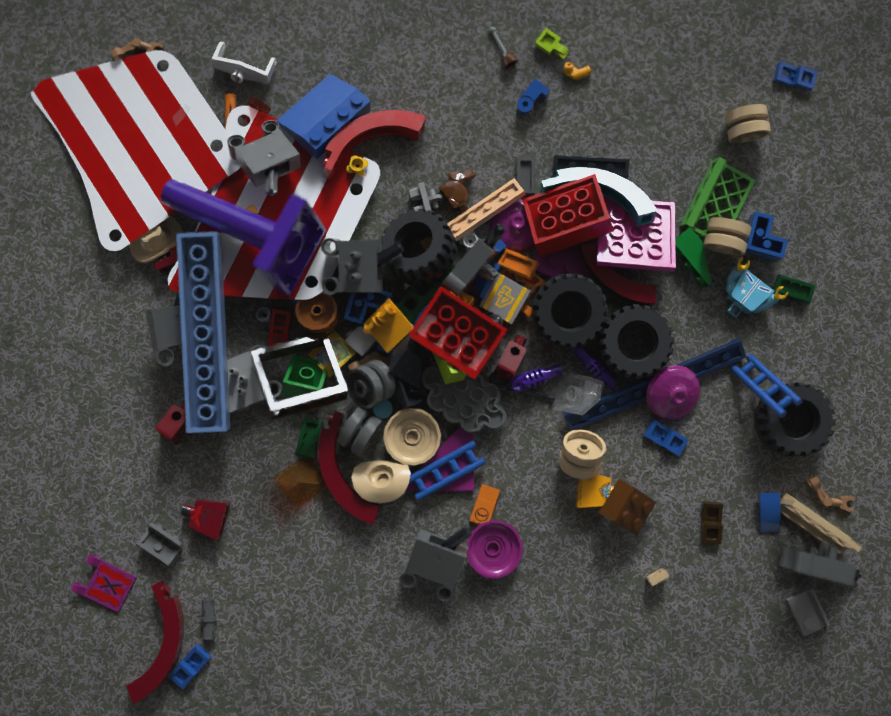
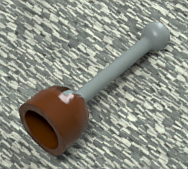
(508, 58)

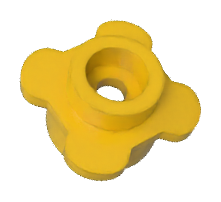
(355, 160)

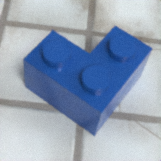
(761, 242)
(361, 303)

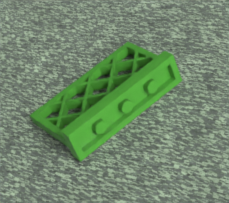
(706, 189)

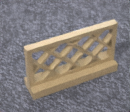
(815, 524)

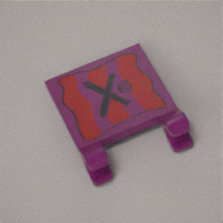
(107, 586)

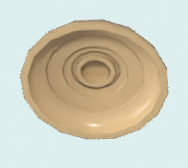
(412, 436)

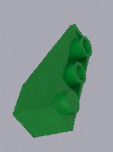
(691, 252)

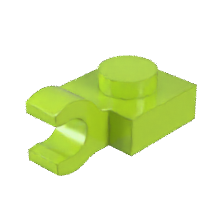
(550, 42)

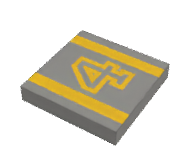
(505, 298)

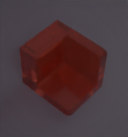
(257, 104)

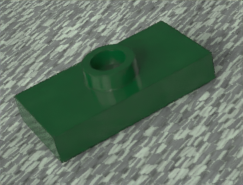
(796, 289)
(309, 438)

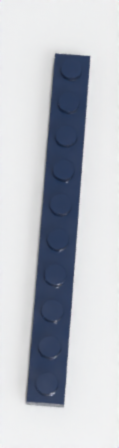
(636, 392)

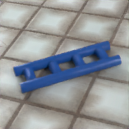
(766, 396)
(457, 472)

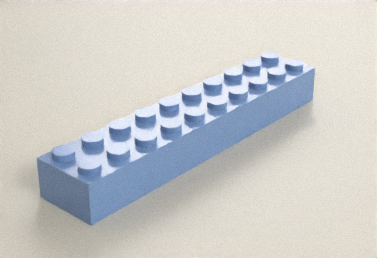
(203, 332)

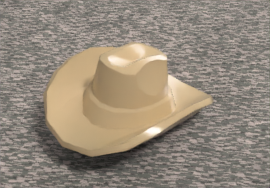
(156, 241)
(381, 480)

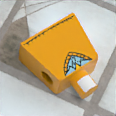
(593, 491)

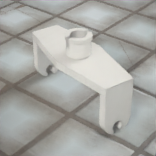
(241, 70)

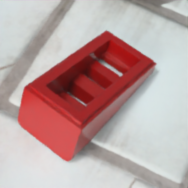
(276, 310)

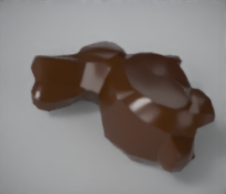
(455, 191)

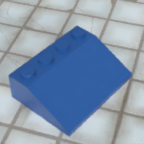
(324, 113)

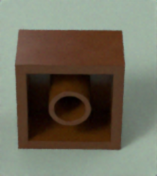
(627, 507)

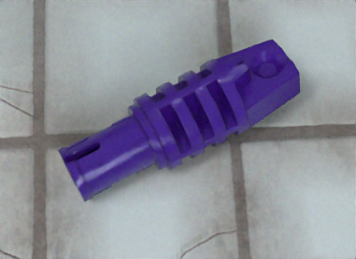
(595, 366)
(535, 378)

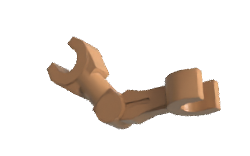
(119, 53)
(373, 356)
(841, 502)

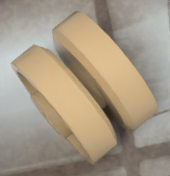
(747, 123)
(727, 236)
(582, 454)

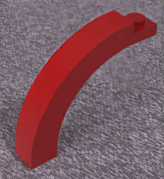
(368, 126)

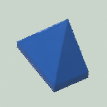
(482, 285)

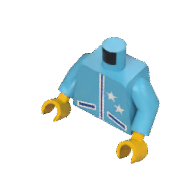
(749, 292)

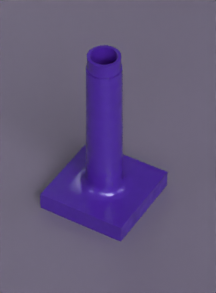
(283, 245)

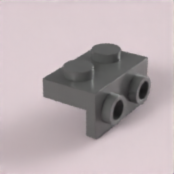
(160, 544)

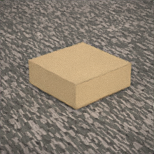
(657, 577)

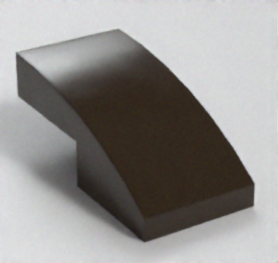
(711, 522)

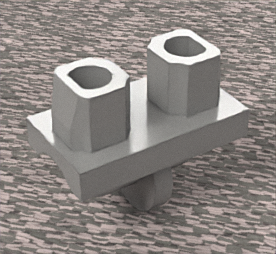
(420, 193)

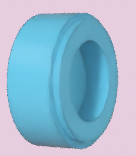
(383, 409)

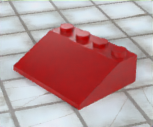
(567, 215)
(457, 332)

